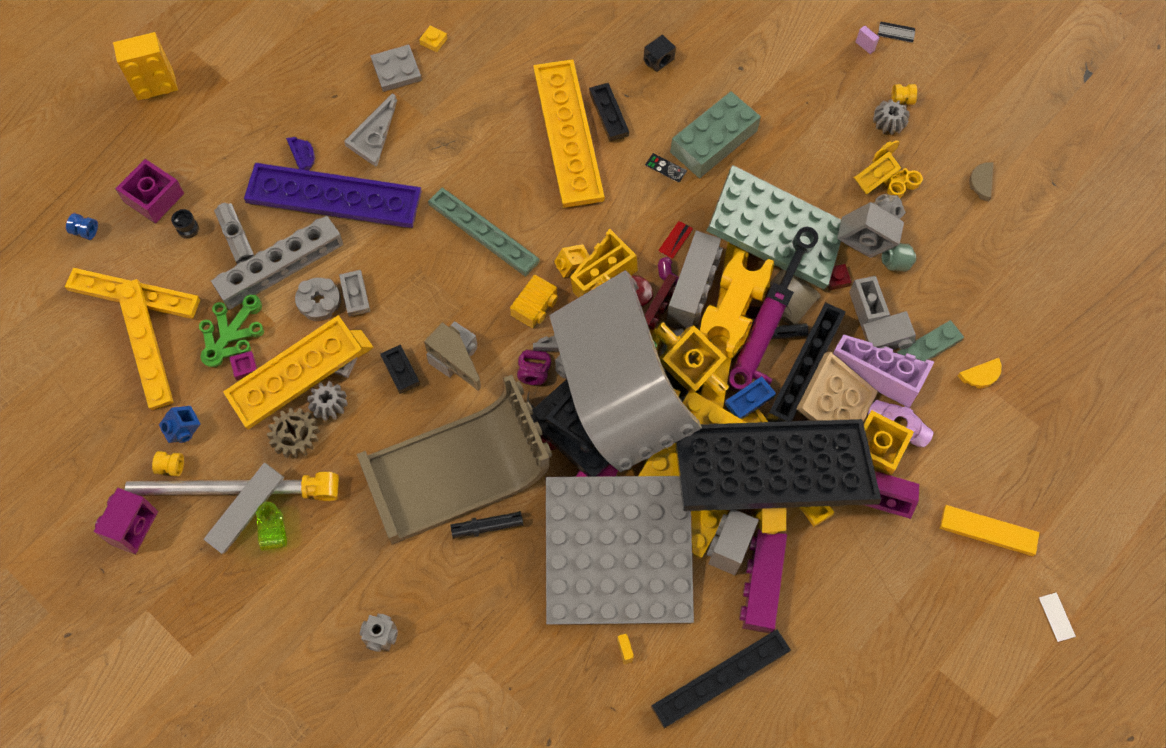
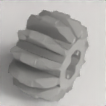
(891, 116)
(322, 406)

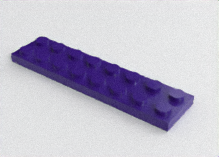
(333, 195)

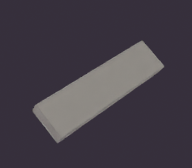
(243, 508)

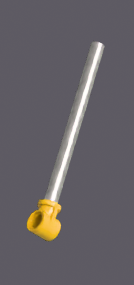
(322, 486)

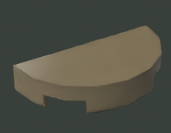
(981, 180)

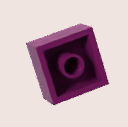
(150, 191)
(125, 520)

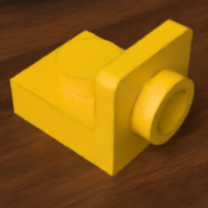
(570, 259)

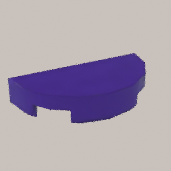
(302, 153)

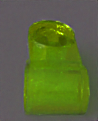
(270, 531)

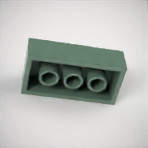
(715, 134)

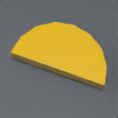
(982, 375)

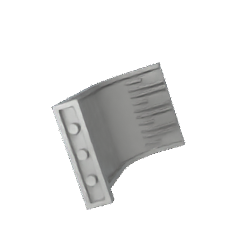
(618, 375)

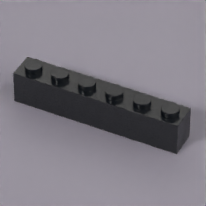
(806, 364)

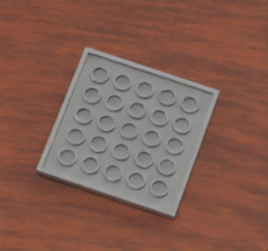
(617, 551)

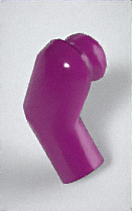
(664, 268)

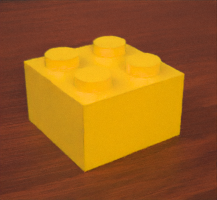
(886, 442)

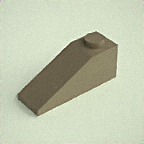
(450, 350)

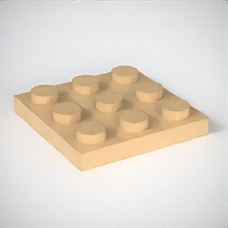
(836, 392)

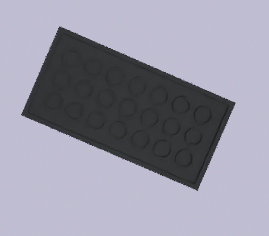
(776, 465)

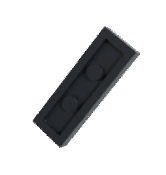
(609, 112)

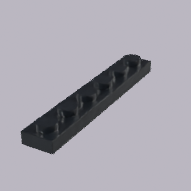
(720, 678)

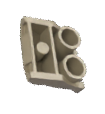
(802, 298)

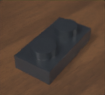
(400, 369)

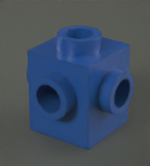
(179, 424)

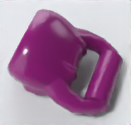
(531, 372)

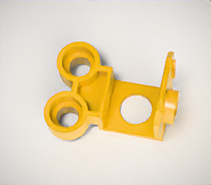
(902, 178)

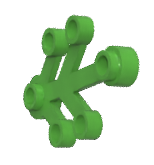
(230, 333)

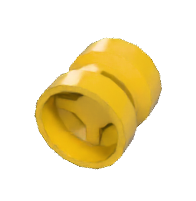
(904, 94)
(166, 463)

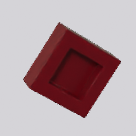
(839, 278)

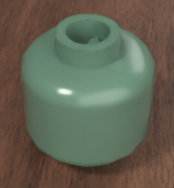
(899, 258)

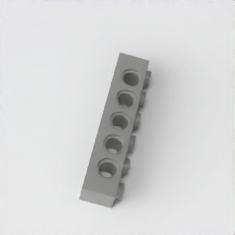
(272, 271)

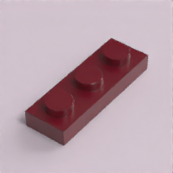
(660, 302)

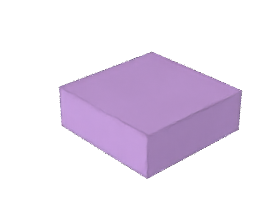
(867, 39)

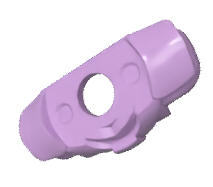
(922, 434)

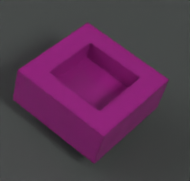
(243, 364)

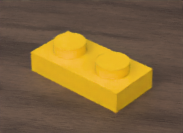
(877, 172)

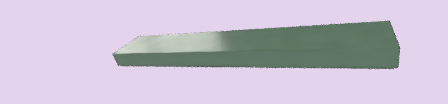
(484, 232)

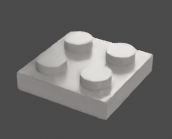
(396, 68)

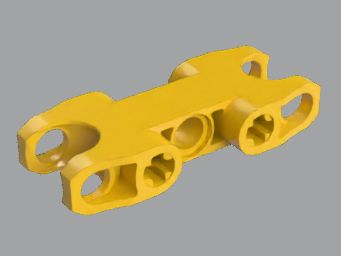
(741, 288)

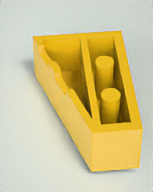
(608, 258)

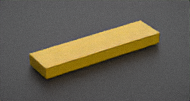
(989, 530)

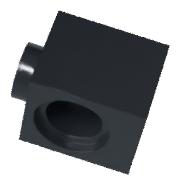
(659, 53)

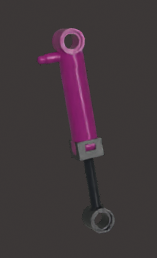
(769, 317)

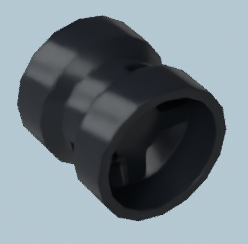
(185, 223)

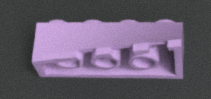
(886, 371)

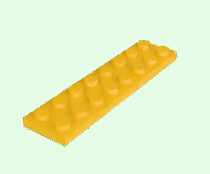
(568, 134)

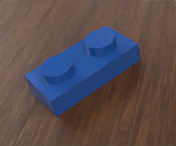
(750, 398)

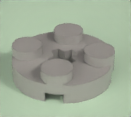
(315, 287)

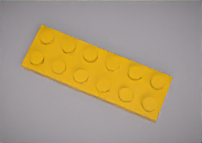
(293, 372)

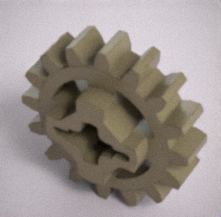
(282, 438)

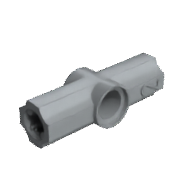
(230, 224)

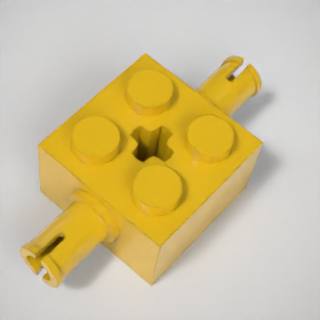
(706, 359)

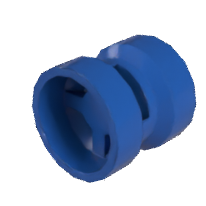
(82, 226)

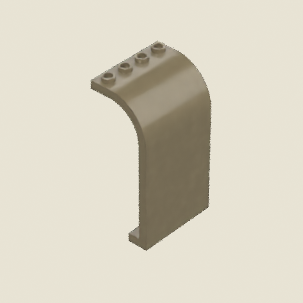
(457, 466)

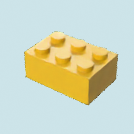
(145, 66)

